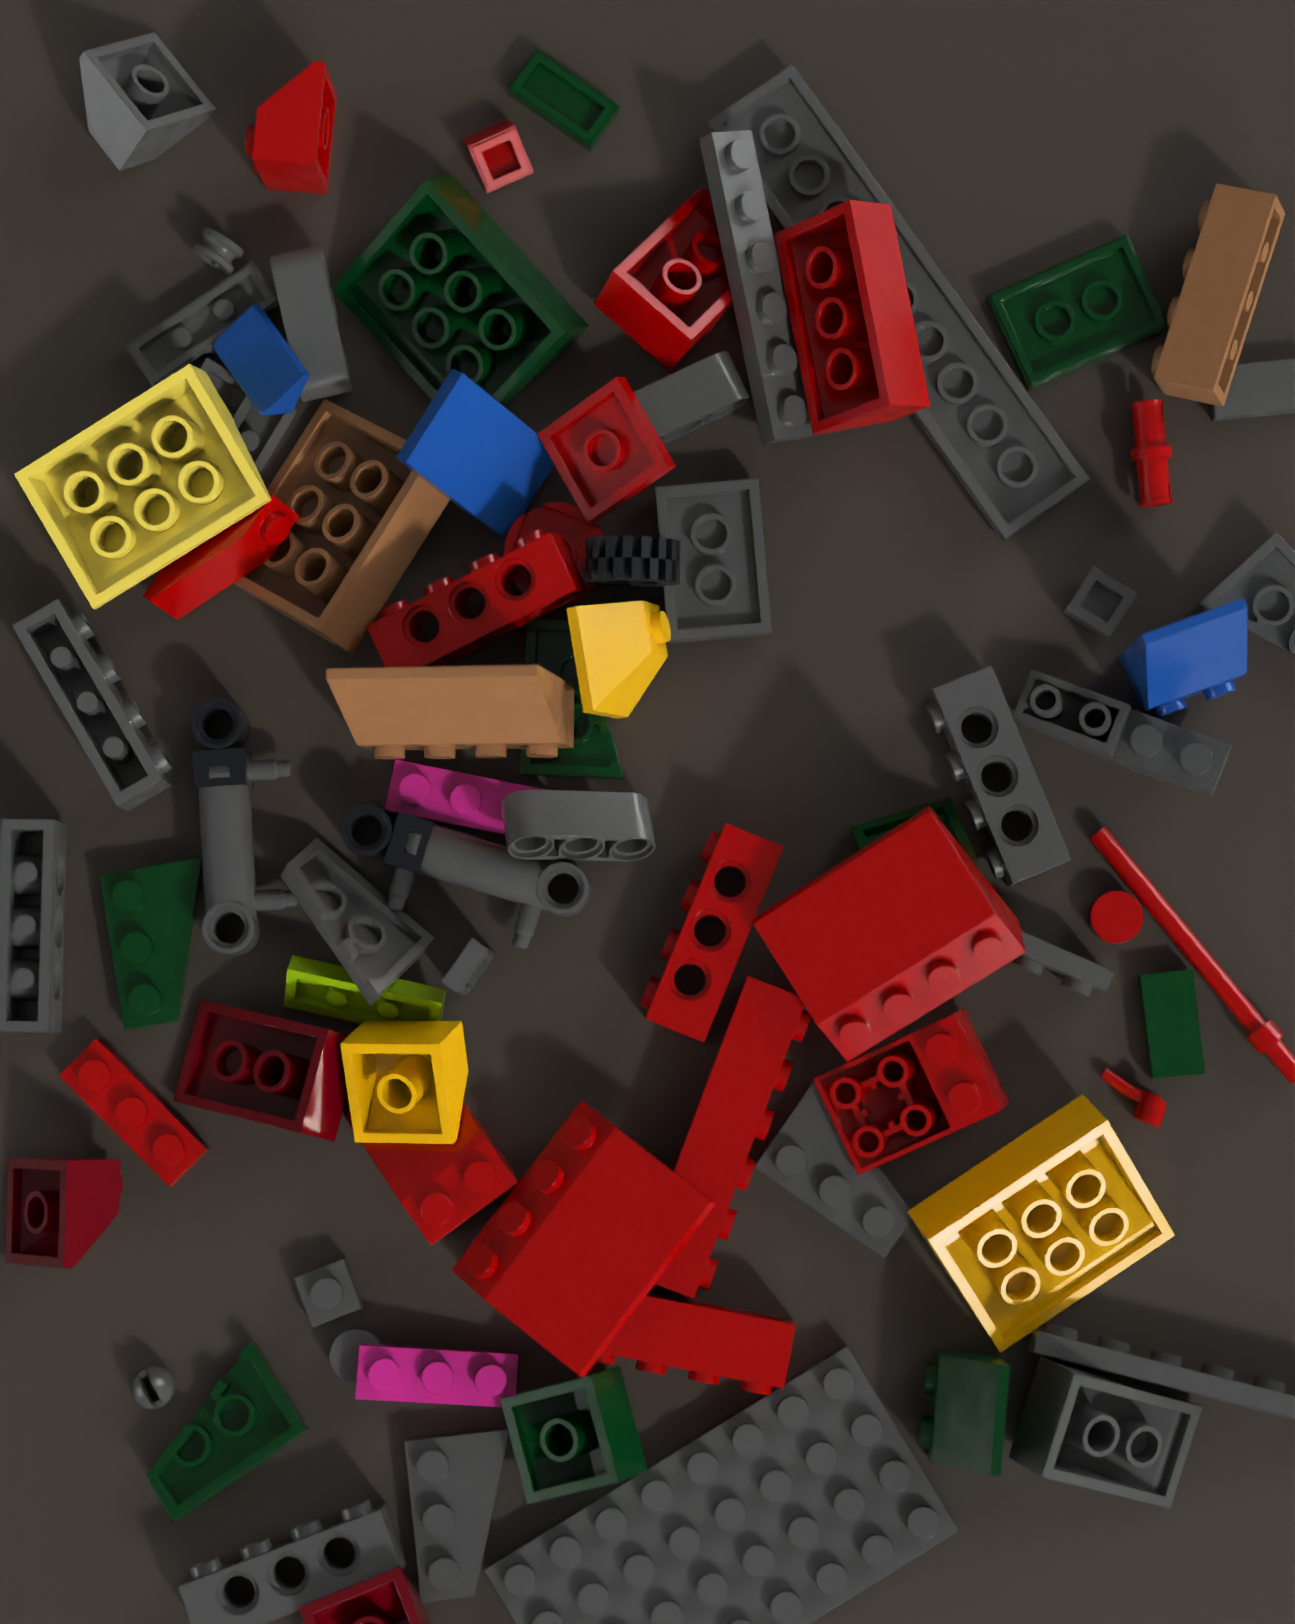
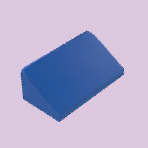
(262, 362)

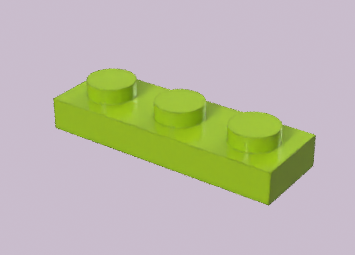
(331, 992)

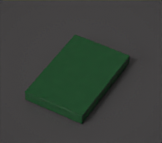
(1077, 312)

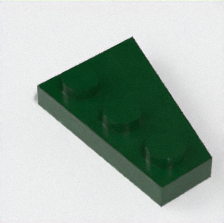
(594, 747)
(150, 936)
(229, 1436)

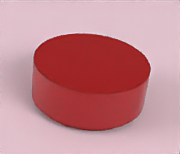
(1115, 917)

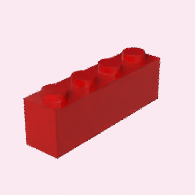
(706, 1342)

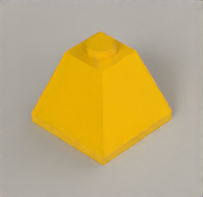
(617, 653)

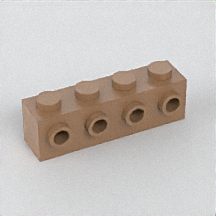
(1218, 294)

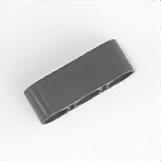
(312, 321)
(693, 396)
(578, 825)

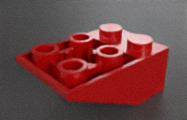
(911, 1091)

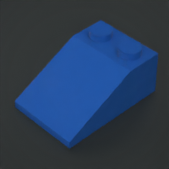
(1188, 659)

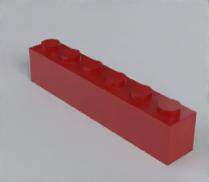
(731, 1117)

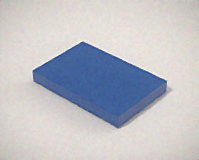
(477, 454)

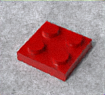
(606, 449)

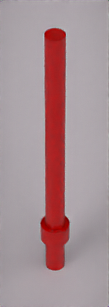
(1262, 1034)

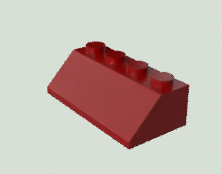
(851, 317)

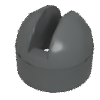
(162, 1382)

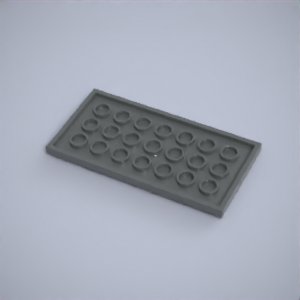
(744, 1522)

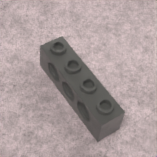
(982, 697)
(32, 924)
(366, 1527)

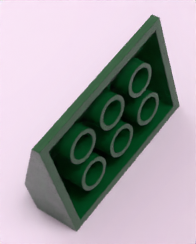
(458, 295)

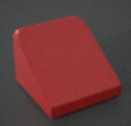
(498, 155)

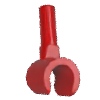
(1149, 1107)

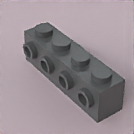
(92, 704)

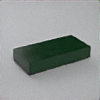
(563, 100)
(1171, 1024)

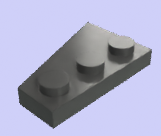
(354, 919)

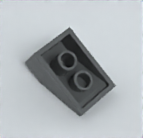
(1104, 1433)

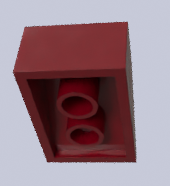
(264, 1070)

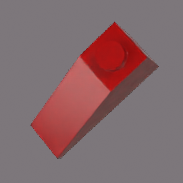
(221, 559)

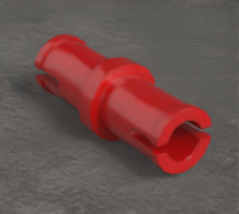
(1151, 453)

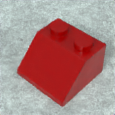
(295, 133)

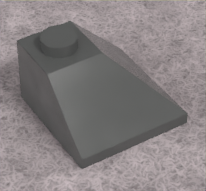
(139, 99)

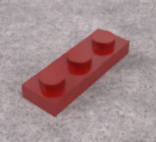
(134, 1112)

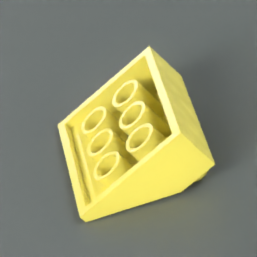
(144, 485)

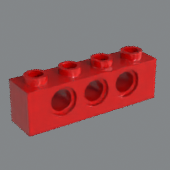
(553, 585)
(755, 861)

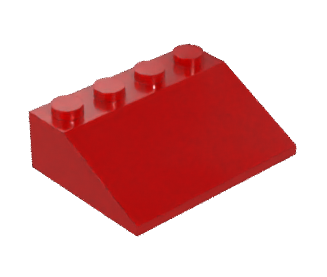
(890, 934)
(582, 1238)

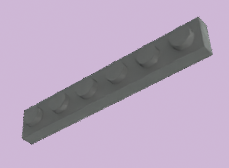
(756, 285)
(1163, 1370)

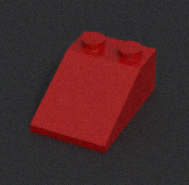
(672, 284)
(445, 1181)

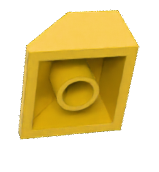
(405, 1081)

